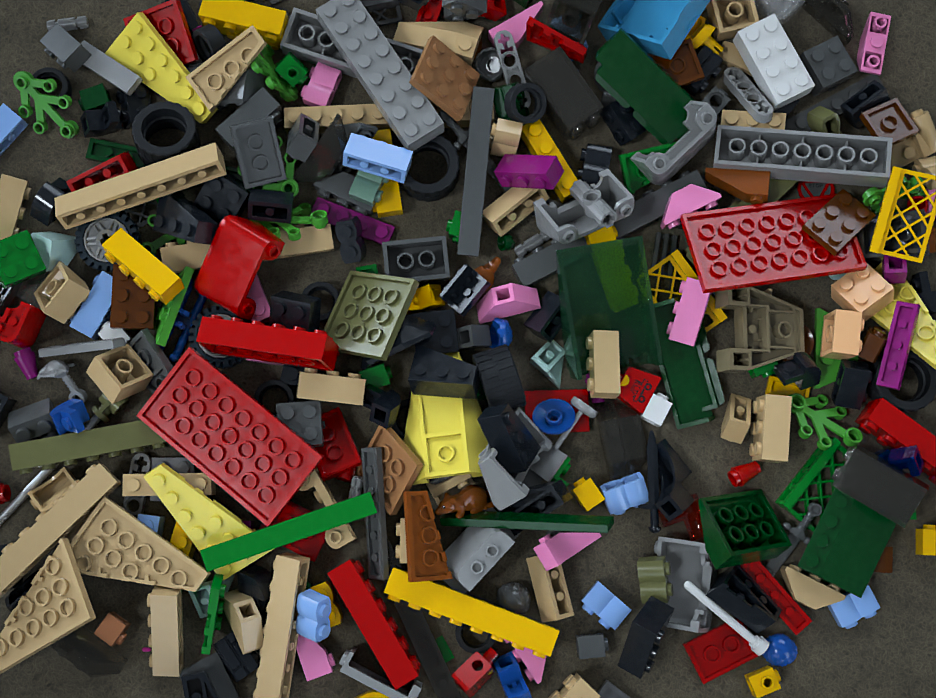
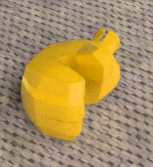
(701, 35)

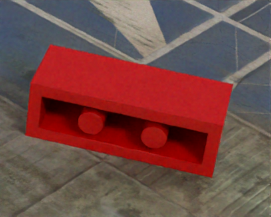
(111, 168)

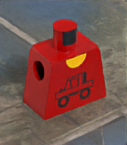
(637, 388)
(471, 680)

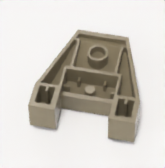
(763, 329)

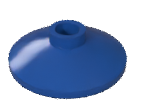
(553, 410)

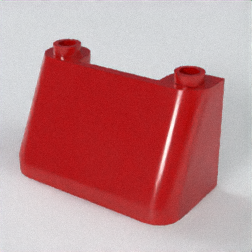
(234, 262)

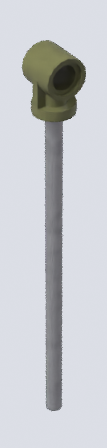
(101, 413)

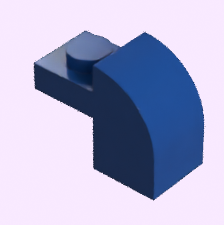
(70, 416)
(511, 677)

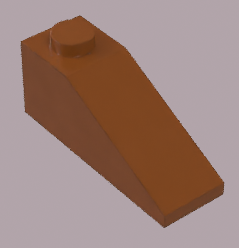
(744, 184)

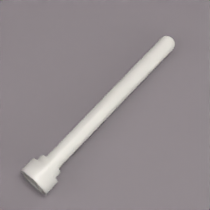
(757, 643)

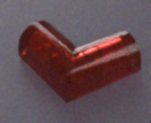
(690, 517)

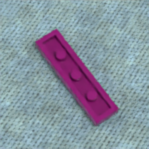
(371, 228)
(898, 345)

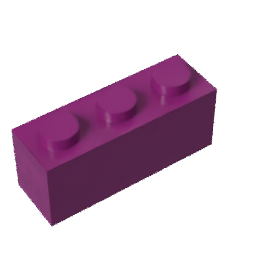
(529, 171)

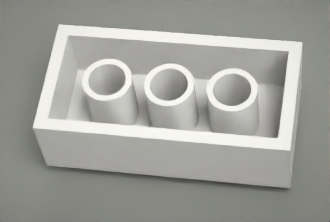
(773, 62)

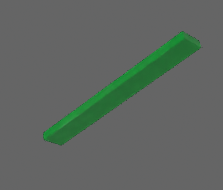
(288, 531)

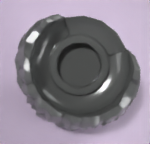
(488, 65)
(514, 597)

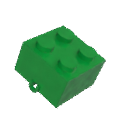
(19, 260)

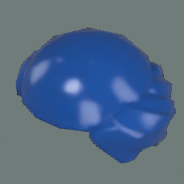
(500, 333)
(780, 650)

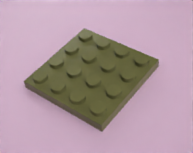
(370, 313)

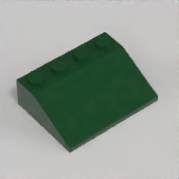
(741, 529)
(847, 544)

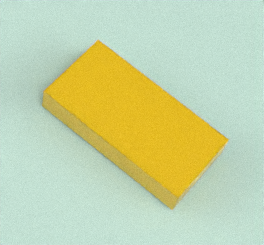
(775, 387)

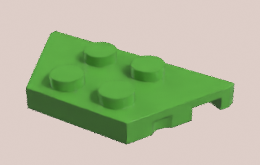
(167, 313)
(828, 366)

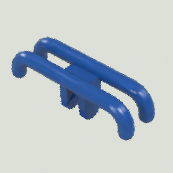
(183, 322)

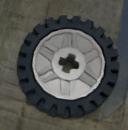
(93, 234)
(217, 360)

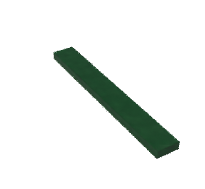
(531, 521)

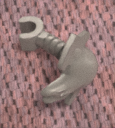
(60, 369)

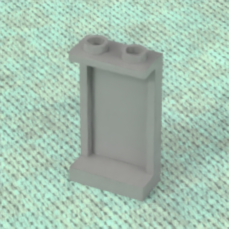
(374, 680)

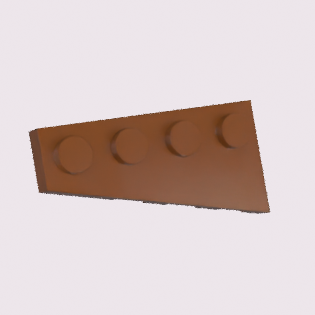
(424, 550)

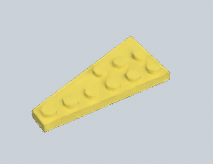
(151, 58)
(925, 331)
(201, 518)

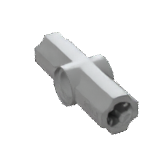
(593, 204)

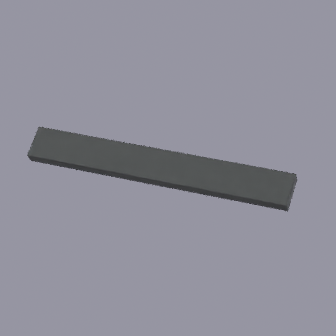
(475, 171)

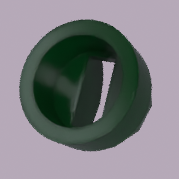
(505, 242)

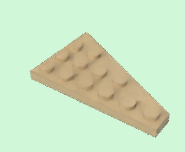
(126, 549)
(48, 611)

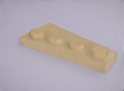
(222, 70)

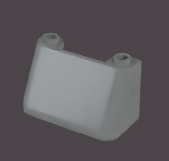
(661, 167)
(570, 222)
(505, 487)
(688, 563)

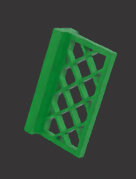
(806, 477)

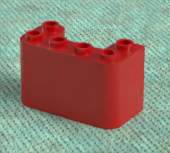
(21, 325)

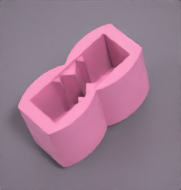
(322, 85)

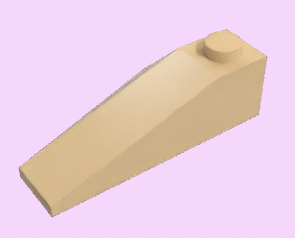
(456, 35)

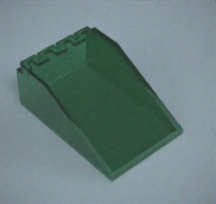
(610, 291)

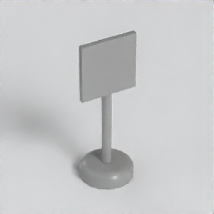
(554, 458)

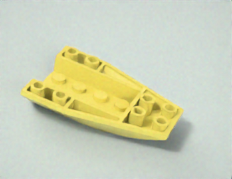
(445, 435)

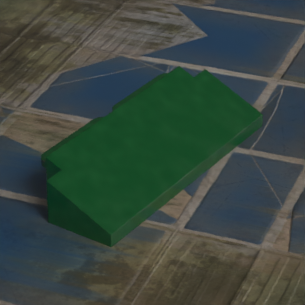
(645, 86)
(687, 372)

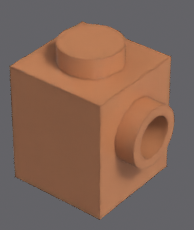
(113, 629)

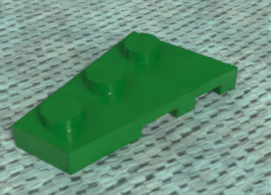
(632, 176)
(215, 608)

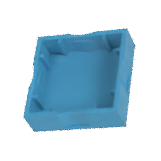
(653, 24)

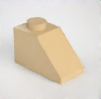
(736, 419)

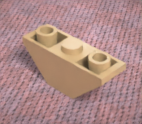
(808, 589)
(244, 620)

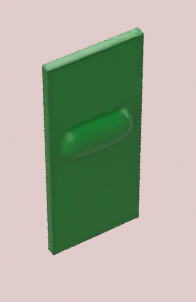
(445, 650)

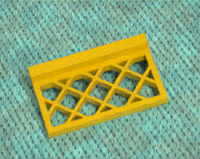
(887, 210)
(684, 270)

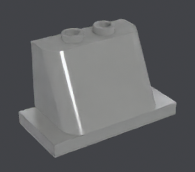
(475, 554)

